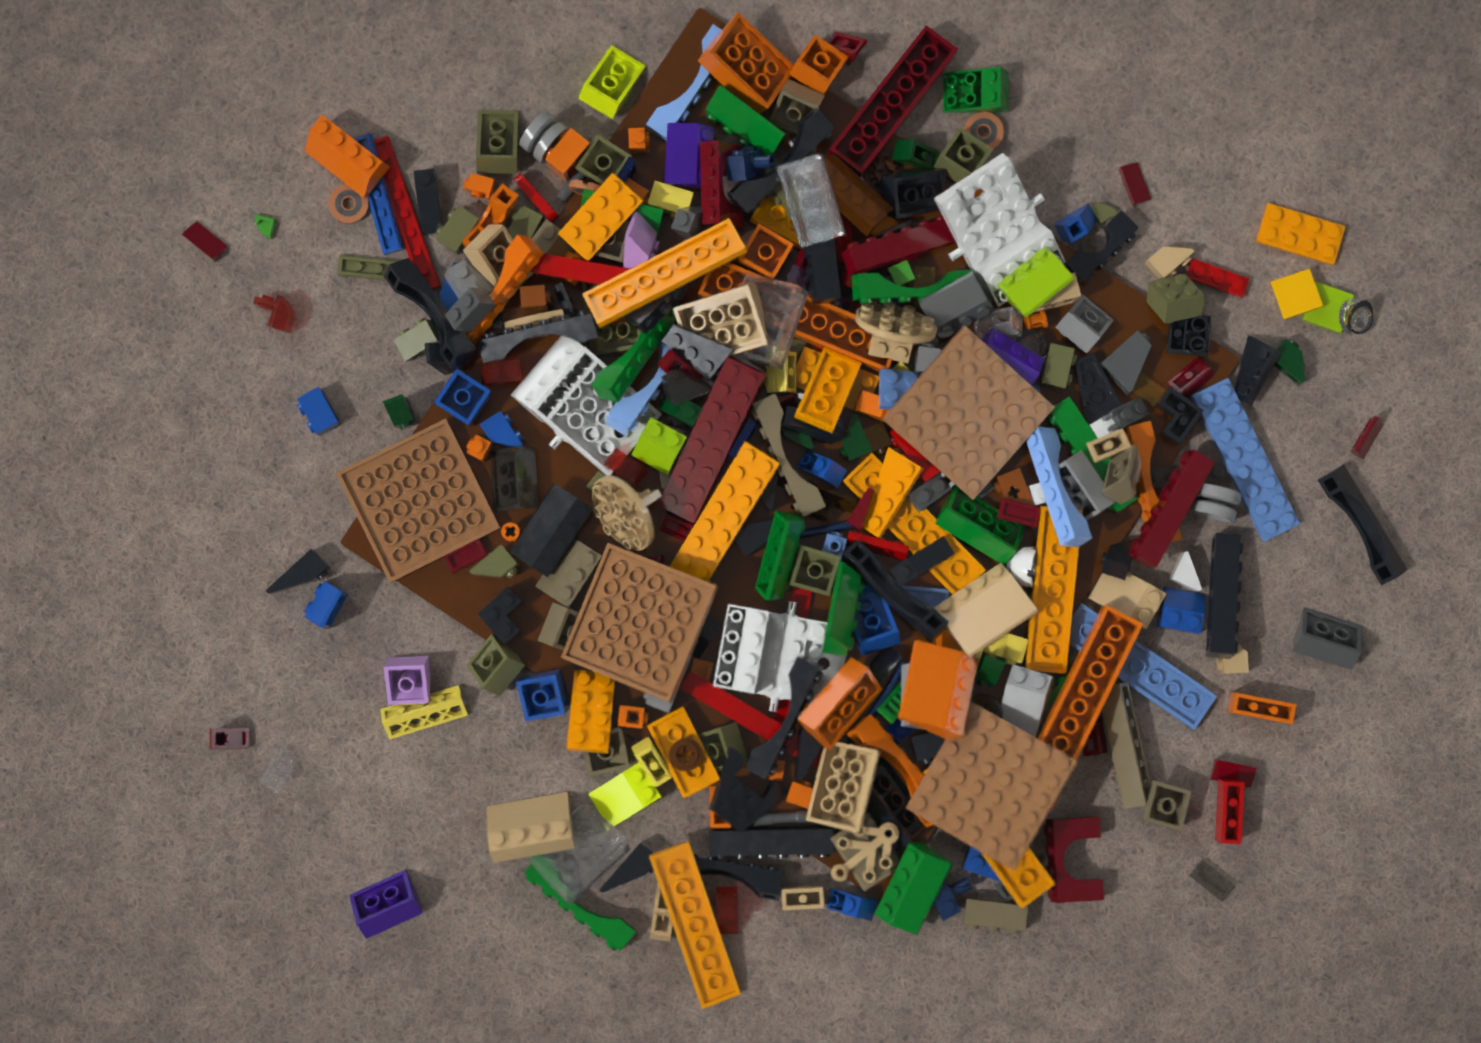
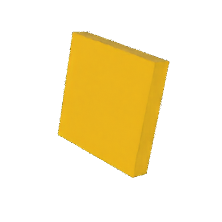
(1296, 294)

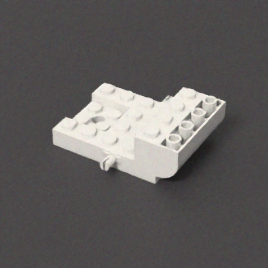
(997, 227)
(563, 398)
(762, 648)

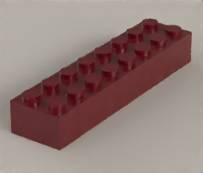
(893, 100)
(712, 439)

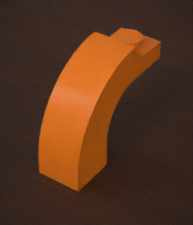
(498, 212)

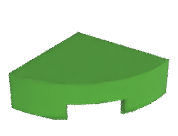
(265, 225)

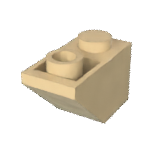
(1167, 259)
(1236, 664)

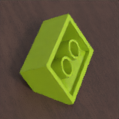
(1035, 282)

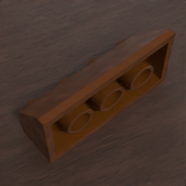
(855, 197)

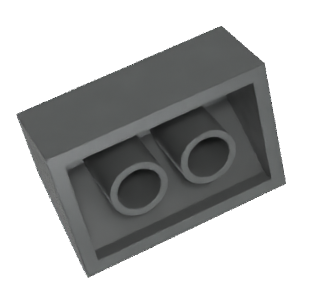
(957, 305)
(1328, 639)

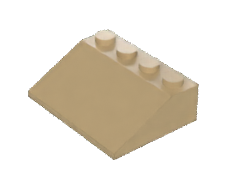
(728, 317)
(986, 609)
(843, 786)
(529, 827)

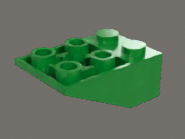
(963, 87)

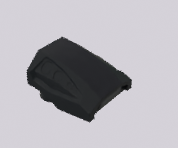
(1189, 331)

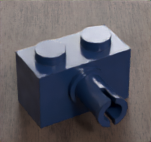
(747, 163)
(946, 899)

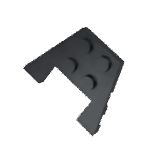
(736, 801)

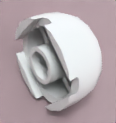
(1023, 566)

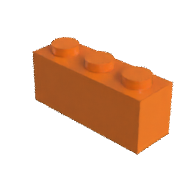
(1261, 708)

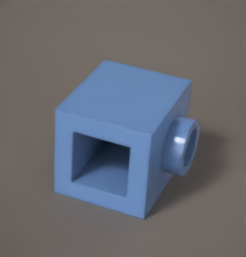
(834, 544)

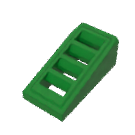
(895, 697)

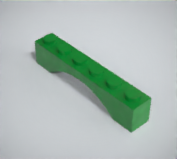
(875, 287)
(617, 377)
(612, 929)

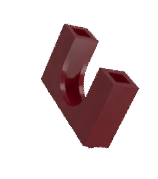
(713, 199)
(1060, 835)

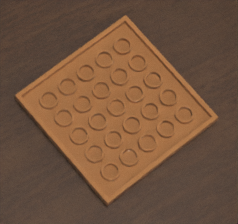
(968, 412)
(418, 500)
(639, 622)
(992, 786)

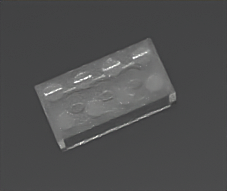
(811, 200)

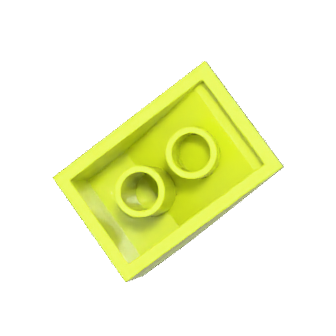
(611, 82)
(625, 795)

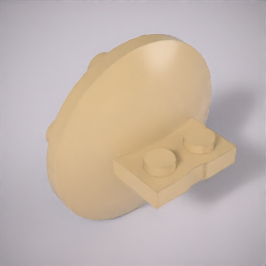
(894, 329)
(624, 512)

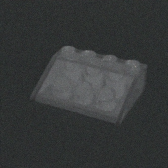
(782, 309)
(595, 852)

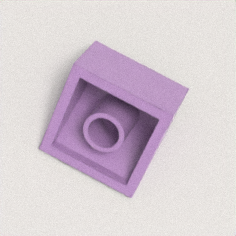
(639, 242)
(407, 680)

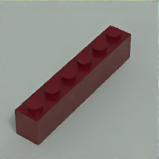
(897, 246)
(1171, 508)

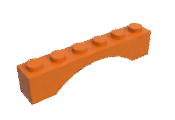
(519, 261)
(1144, 438)
(871, 735)

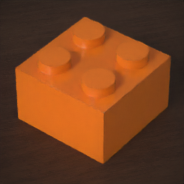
(818, 65)
(566, 154)
(765, 252)

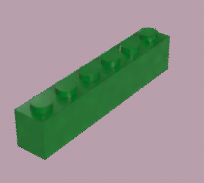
(1076, 433)

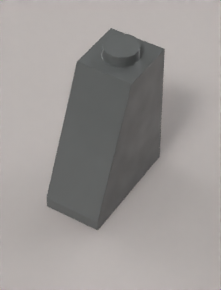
(688, 221)
(1127, 361)

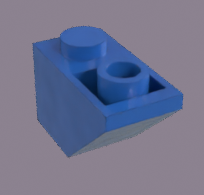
(1076, 224)
(500, 432)
(822, 468)
(851, 904)

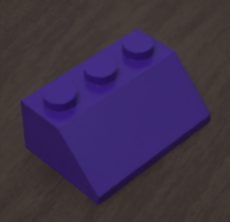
(683, 153)
(1018, 357)
(385, 904)

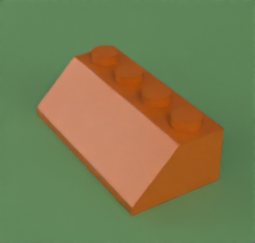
(344, 156)
(840, 703)

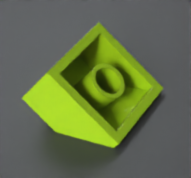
(659, 446)

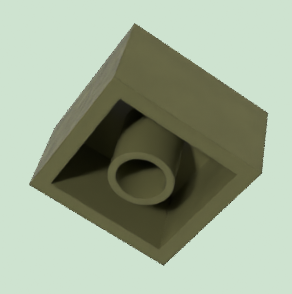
(963, 155)
(1175, 298)

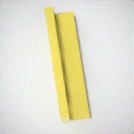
(439, 702)

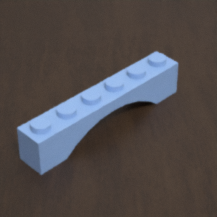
(678, 109)
(626, 412)
(1067, 520)

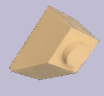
(1108, 445)

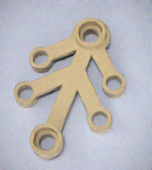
(868, 850)

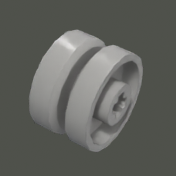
(542, 135)
(1215, 504)

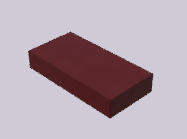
(1019, 512)
(466, 556)

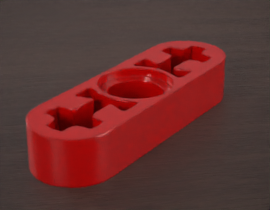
(536, 197)

